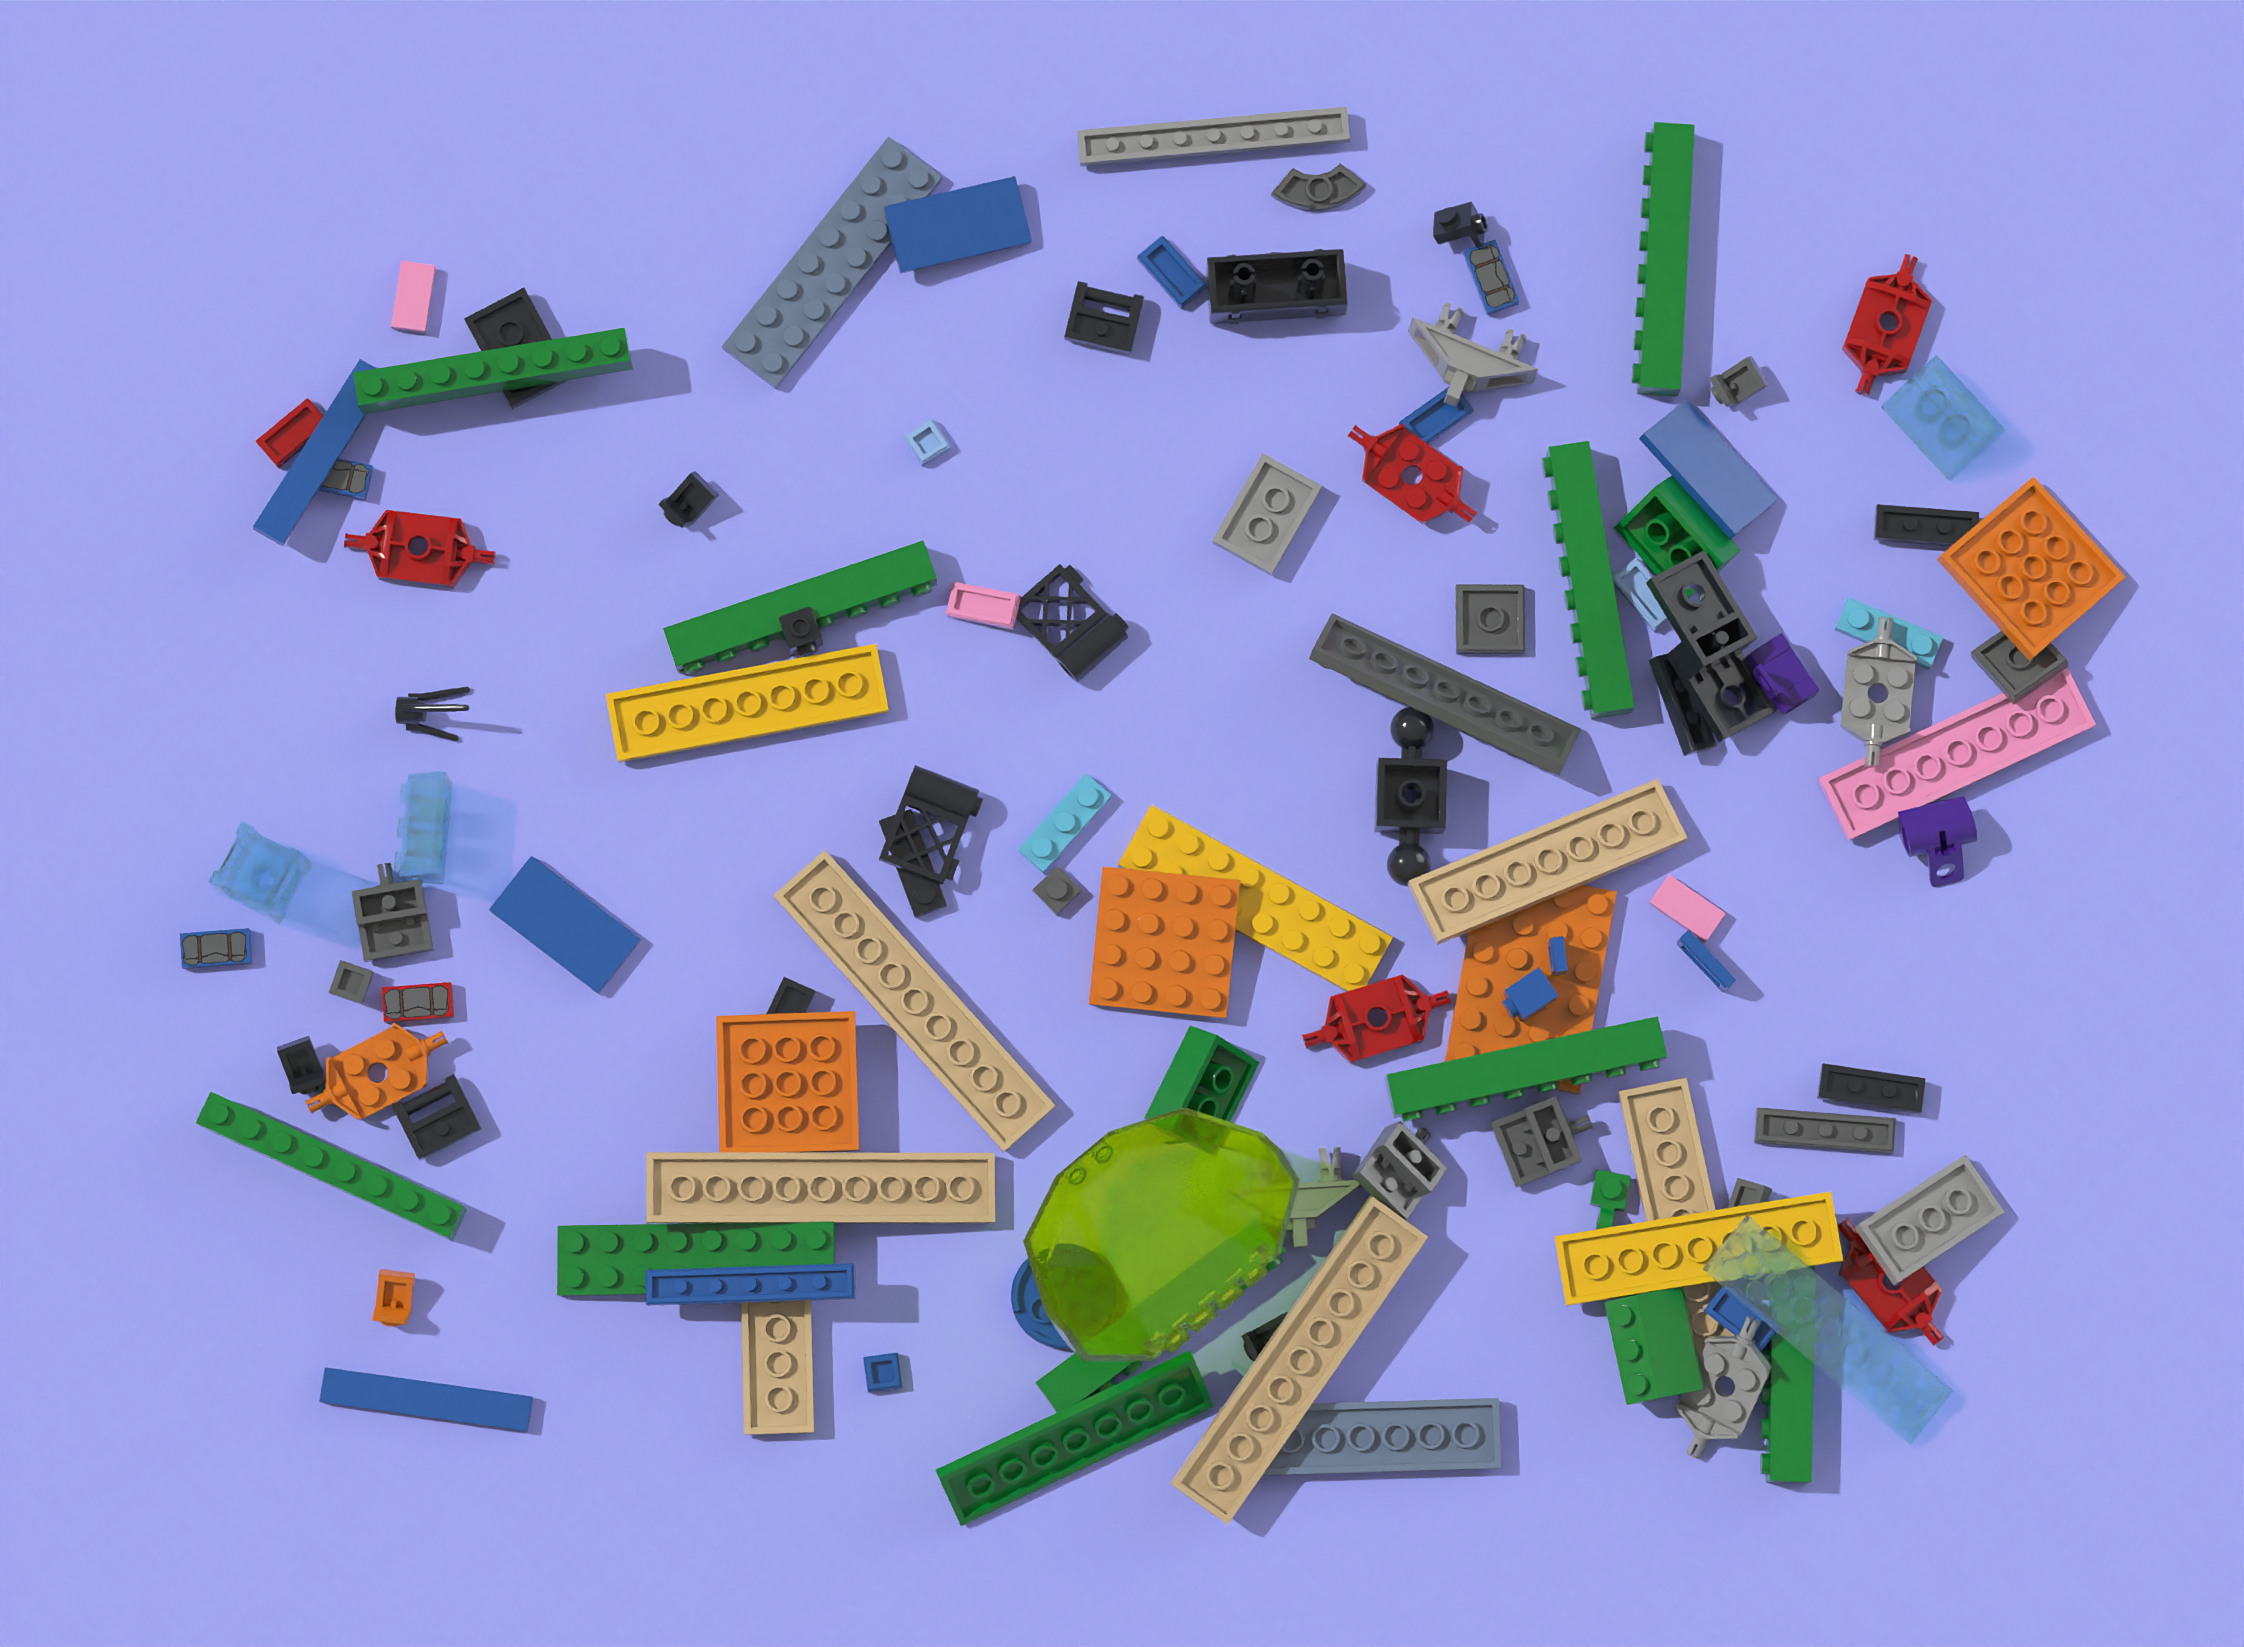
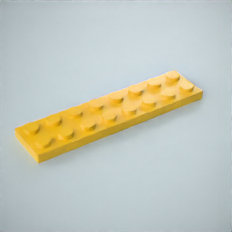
(747, 703)
(1269, 906)
(1676, 1249)

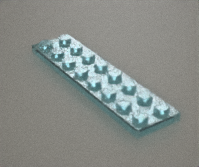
(1828, 1330)

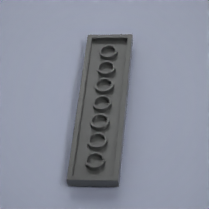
(1444, 694)

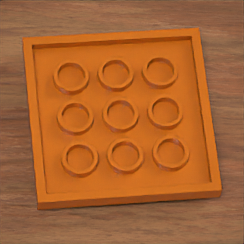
(2031, 568)
(1164, 942)
(787, 1082)

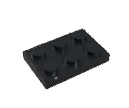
(507, 324)

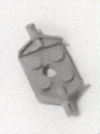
(1881, 664)
(1712, 1412)

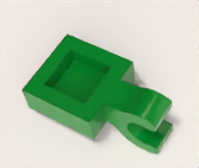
(1609, 1194)

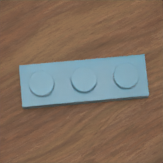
(1861, 623)
(1064, 823)

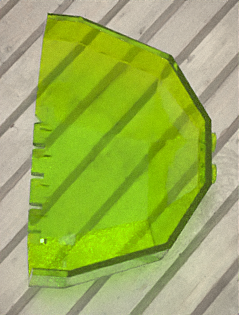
(1158, 1232)

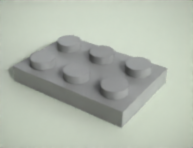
(1266, 514)

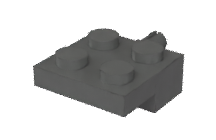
(392, 918)
(1538, 1141)
(1400, 1169)

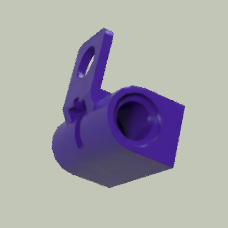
(1781, 674)
(1939, 832)

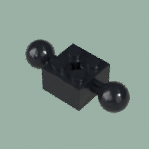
(1427, 779)

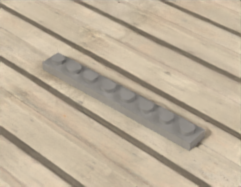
(1213, 136)

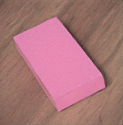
(413, 297)
(983, 605)
(1687, 908)

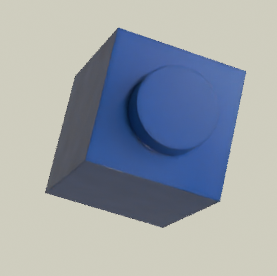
(1528, 995)

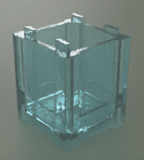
(255, 854)

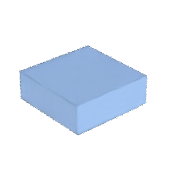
(926, 442)

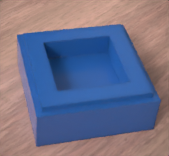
(1557, 956)
(882, 1372)

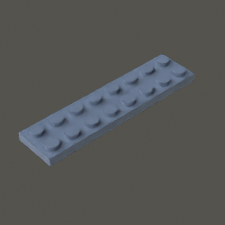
(828, 265)
(1393, 1437)

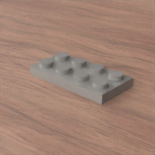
(1929, 1219)

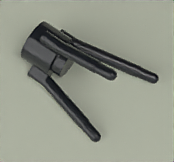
(414, 709)

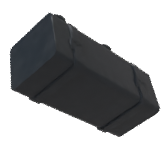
(1276, 286)

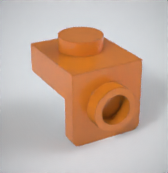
(394, 1297)

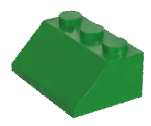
(1672, 528)
(1204, 1077)
(1654, 1345)

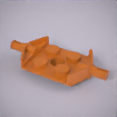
(349, 1079)

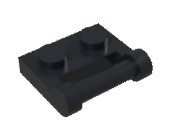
(1100, 327)
(441, 1127)

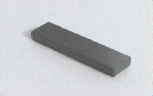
(1824, 1130)

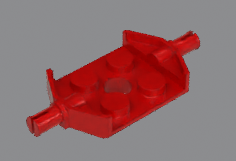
(1879, 350)
(1399, 449)
(444, 561)
(1352, 1034)
(1896, 1309)

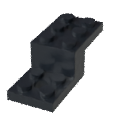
(1711, 646)

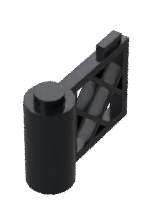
(1089, 641)
(942, 799)

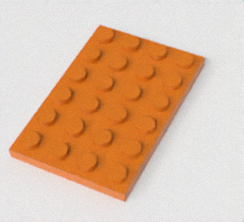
(1514, 948)

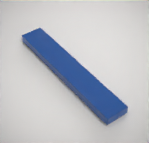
(313, 463)
(750, 1284)
(426, 1399)

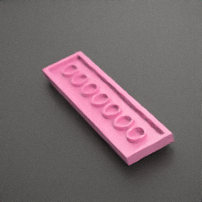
(1955, 754)

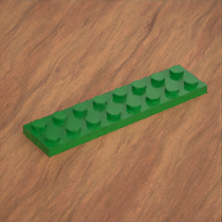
(615, 1257)
(1074, 1438)

